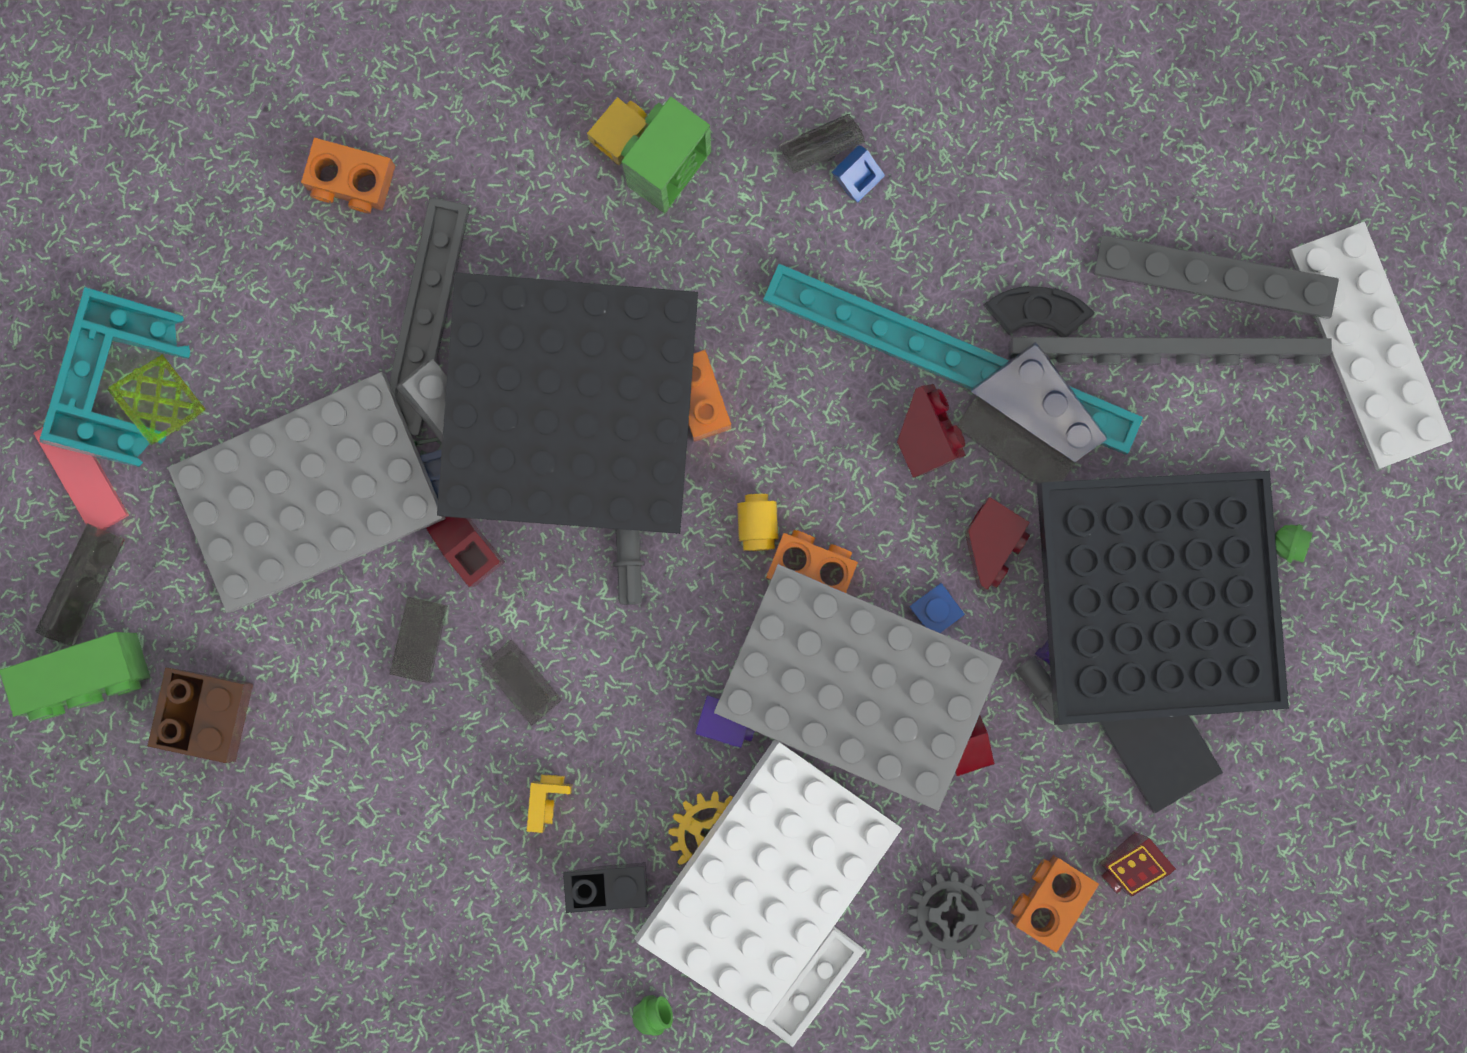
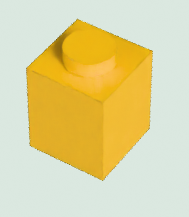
(617, 127)

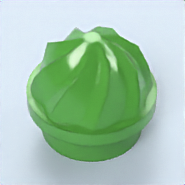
(1293, 542)
(652, 1015)

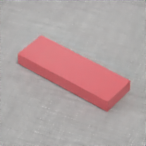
(86, 485)

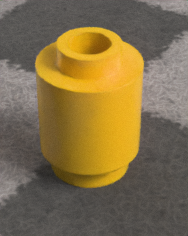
(757, 523)

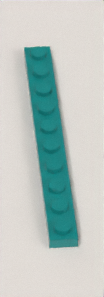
(918, 344)

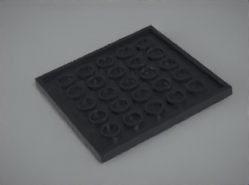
(567, 403)
(1162, 596)

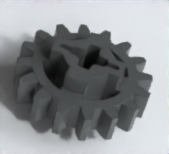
(969, 915)

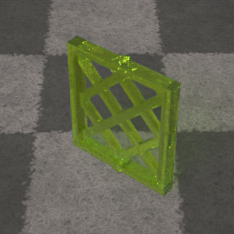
(134, 415)

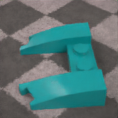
(98, 323)

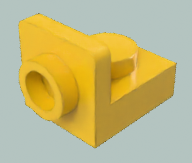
(540, 807)

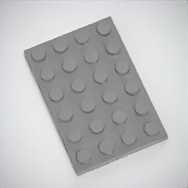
(306, 492)
(858, 687)

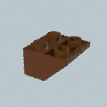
(200, 715)

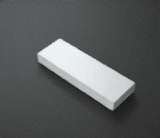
(814, 986)

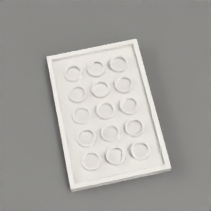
(768, 882)

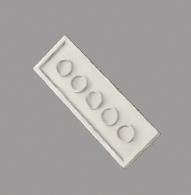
(1374, 349)

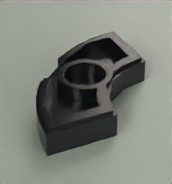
(1038, 307)

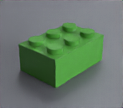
(666, 153)
(75, 676)

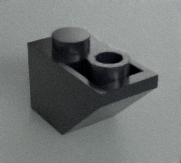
(606, 888)

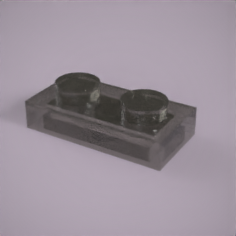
(521, 682)

